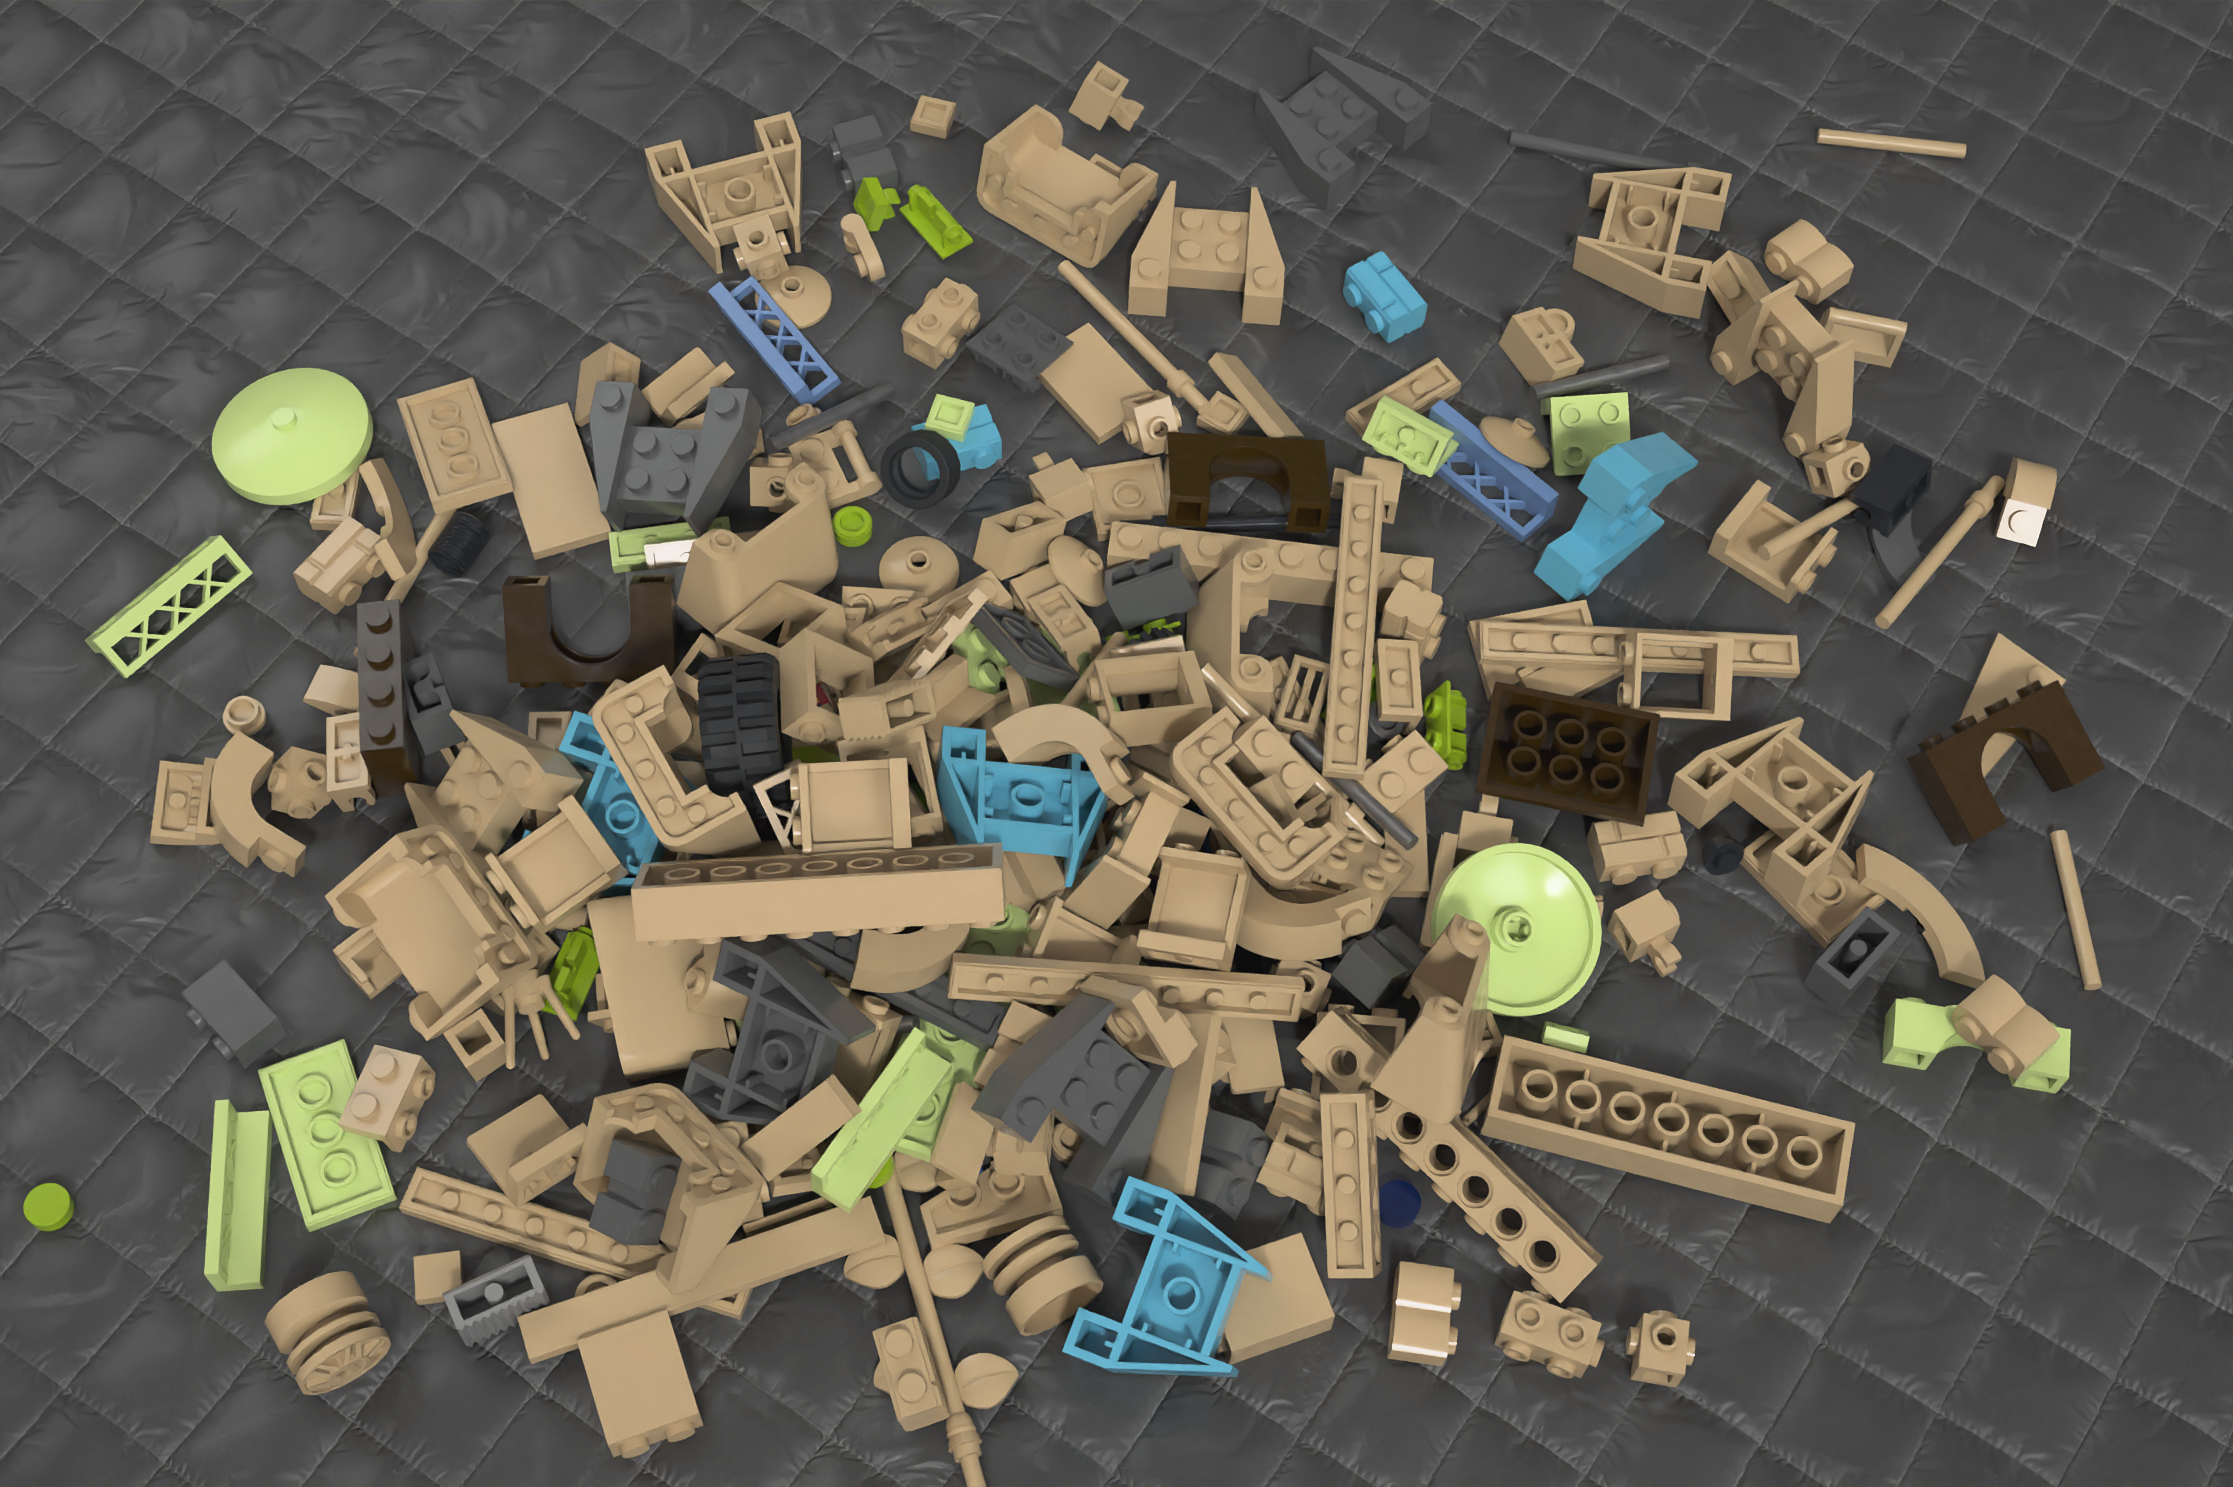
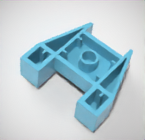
(1615, 514)
(611, 802)
(1017, 803)
(1179, 1296)

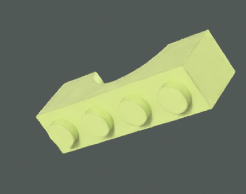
(1920, 1031)

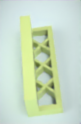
(159, 593)
(885, 1119)
(238, 1198)

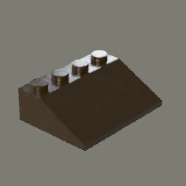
(1567, 753)

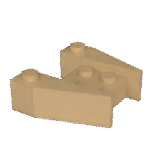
(726, 193)
(1643, 233)
(1208, 253)
(1801, 358)
(492, 787)
(1785, 790)
(1123, 866)

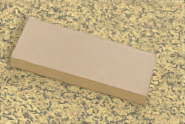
(454, 445)
(551, 481)
(1181, 1128)

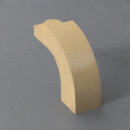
(1057, 730)
(241, 830)
(1301, 930)
(905, 960)

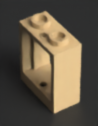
(780, 603)
(802, 662)
(1717, 674)
(1150, 675)
(914, 747)

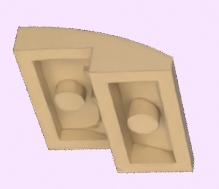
(183, 804)

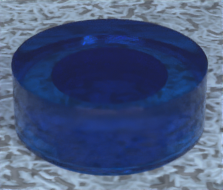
(1399, 1204)

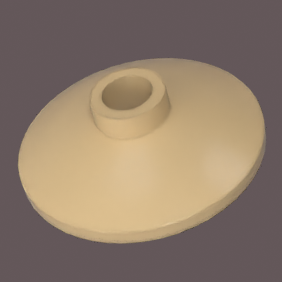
(805, 304)
(1515, 440)
(1078, 570)
(935, 578)

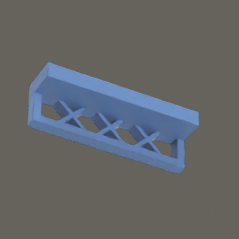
(764, 346)
(1512, 478)

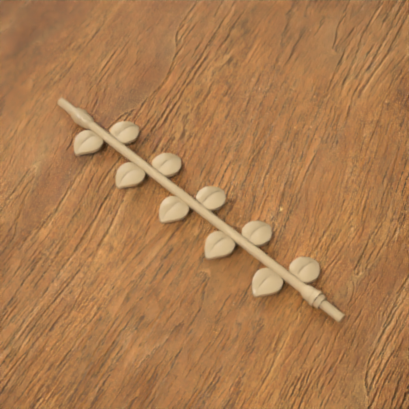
(948, 1273)

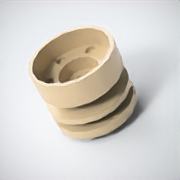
(1042, 1275)
(327, 1332)

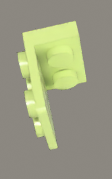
(1585, 428)
(1409, 437)

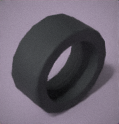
(898, 485)

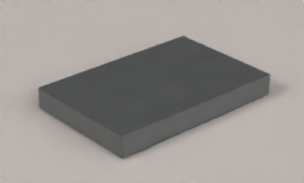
(1025, 647)

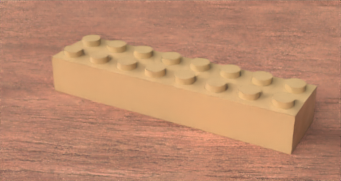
(819, 894)
(1669, 1129)

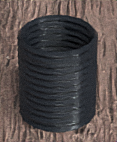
(459, 544)

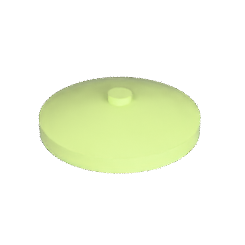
(292, 436)
(1537, 922)

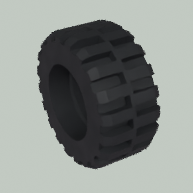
(743, 728)

